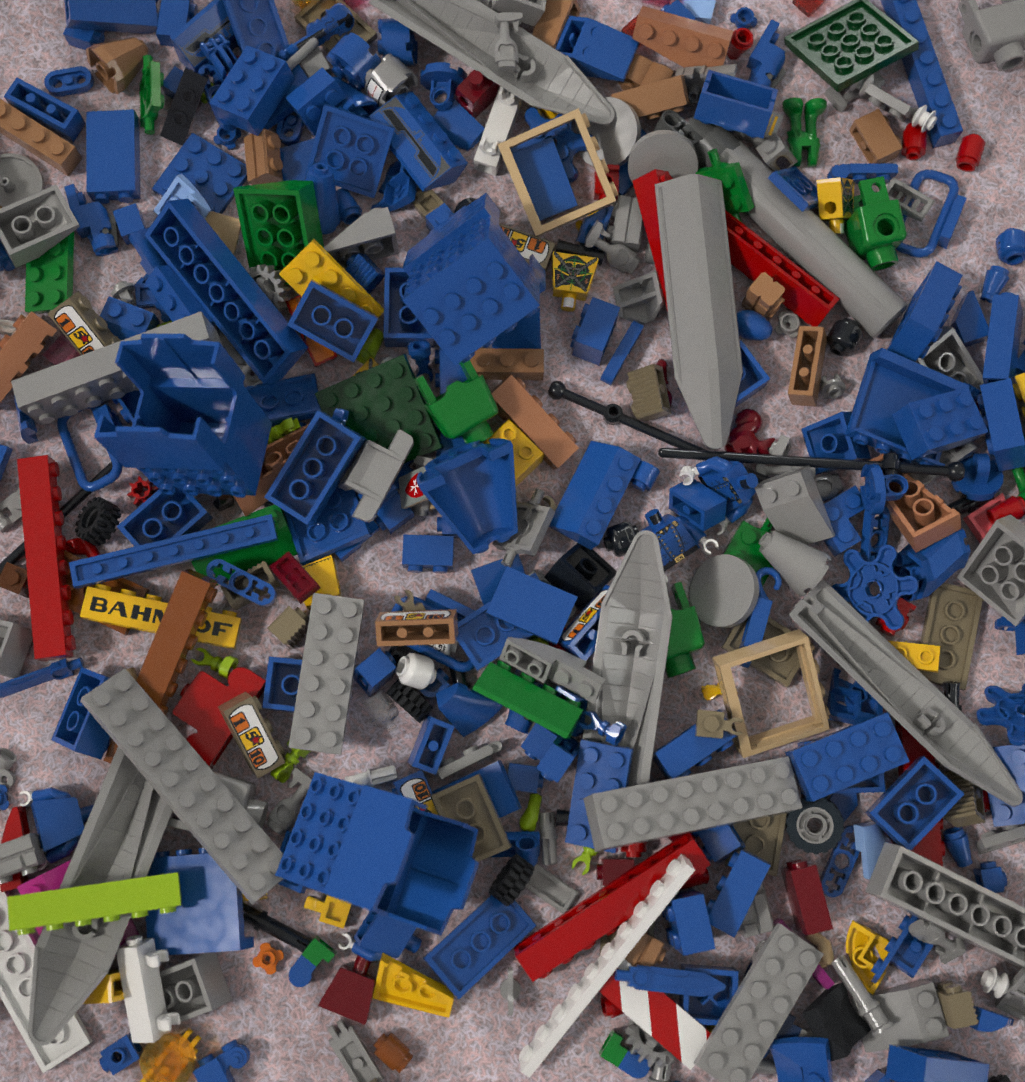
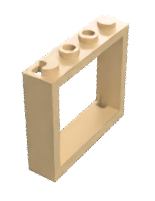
(599, 165)
(815, 691)

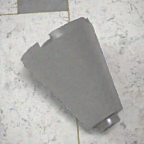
(795, 561)

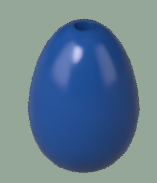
(753, 325)

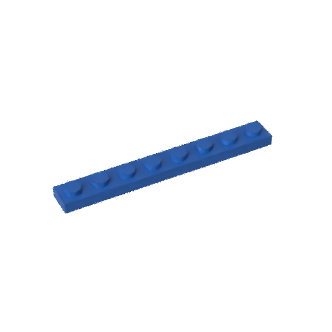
(173, 551)

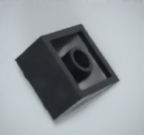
(581, 574)

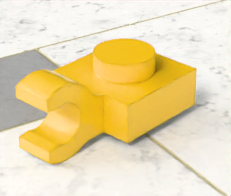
(332, 911)

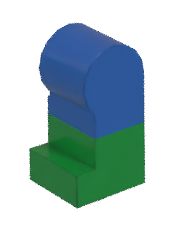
(303, 969)
(621, 1057)

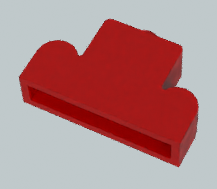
(200, 709)

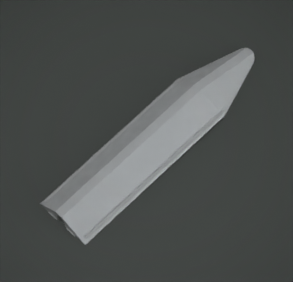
(470, 34)
(700, 301)
(633, 652)
(903, 691)
(113, 847)

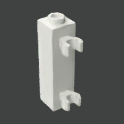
(497, 130)
(143, 989)

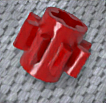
(137, 489)

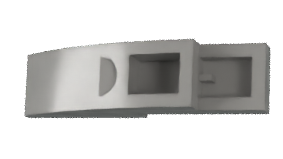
(551, 663)

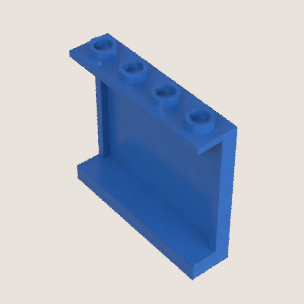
(886, 388)
(210, 908)

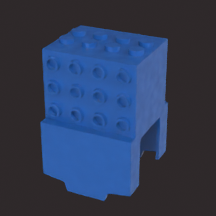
(470, 281)
(192, 420)
(380, 853)

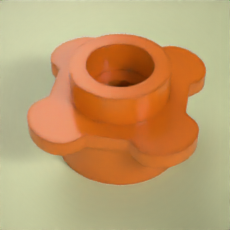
(275, 955)

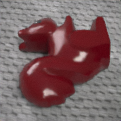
(743, 437)

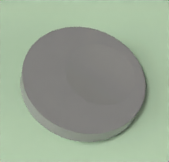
(618, 137)
(662, 151)
(18, 178)
(724, 591)

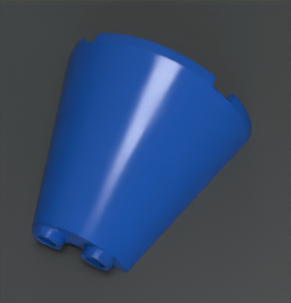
(474, 491)

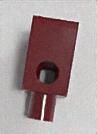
(477, 91)
(351, 992)

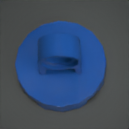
(441, 79)
(980, 478)
(877, 490)

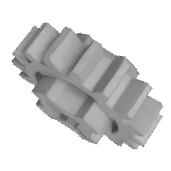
(271, 284)
(647, 1046)

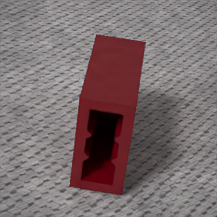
(806, 897)

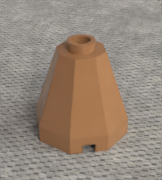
(117, 59)

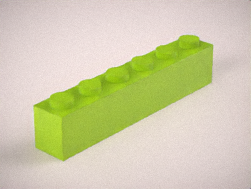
(94, 901)

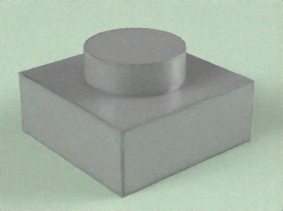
(781, 447)

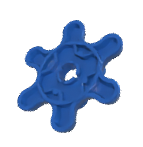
(567, 140)
(892, 587)
(1005, 712)

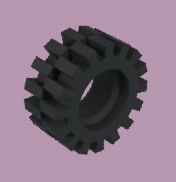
(97, 521)
(410, 700)
(511, 880)

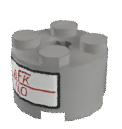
(389, 79)

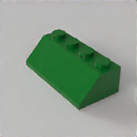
(250, 556)
(529, 699)

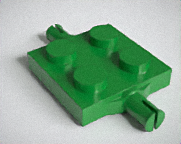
(150, 93)
(735, 190)
(745, 545)

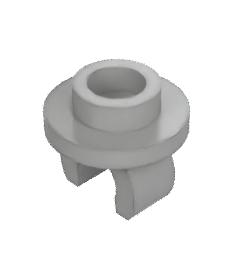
(123, 291)
(832, 388)

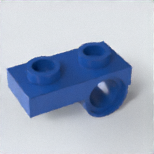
(524, 844)

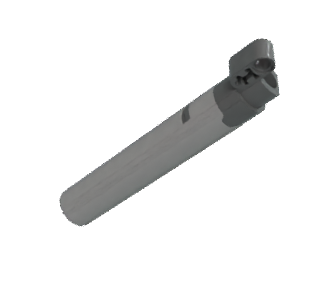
(798, 232)

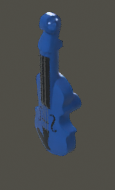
(337, 21)

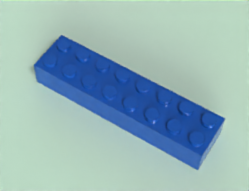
(225, 290)

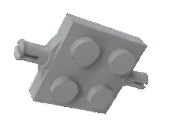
(532, 526)

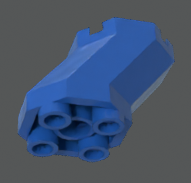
(932, 564)

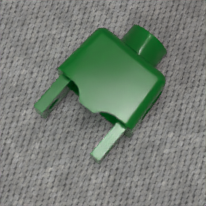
(877, 226)
(463, 406)
(685, 635)

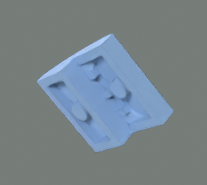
(183, 189)

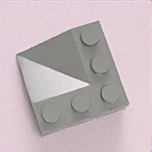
(998, 569)

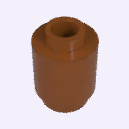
(392, 1052)

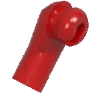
(81, 547)

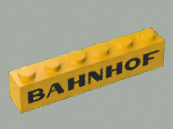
(146, 613)

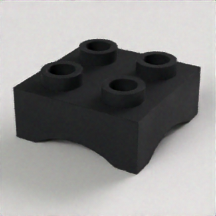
(835, 1019)

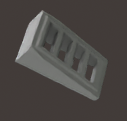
(903, 189)

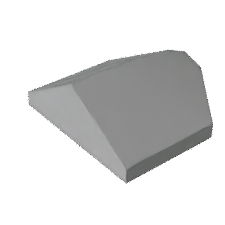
(640, 298)

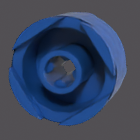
(398, 41)
(352, 60)

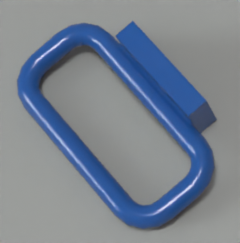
(947, 218)
(73, 456)
(438, 601)

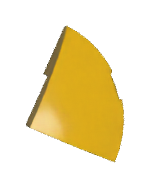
(860, 946)

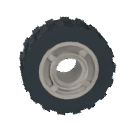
(822, 838)

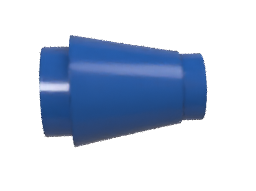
(348, 206)
(994, 282)
(958, 845)

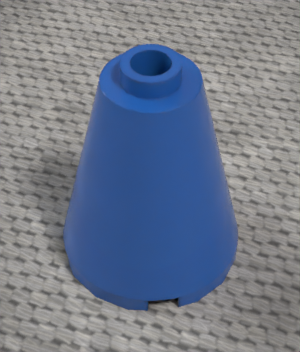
(355, 100)
(325, 195)

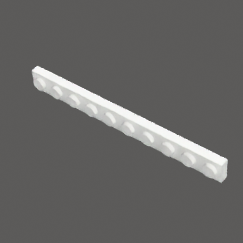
(610, 958)

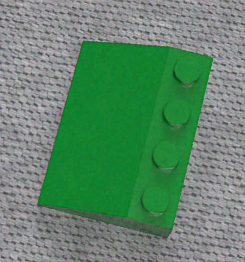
(277, 221)

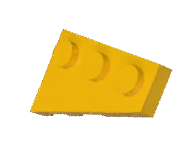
(409, 988)

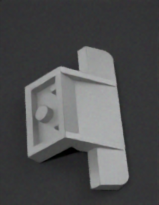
(375, 472)

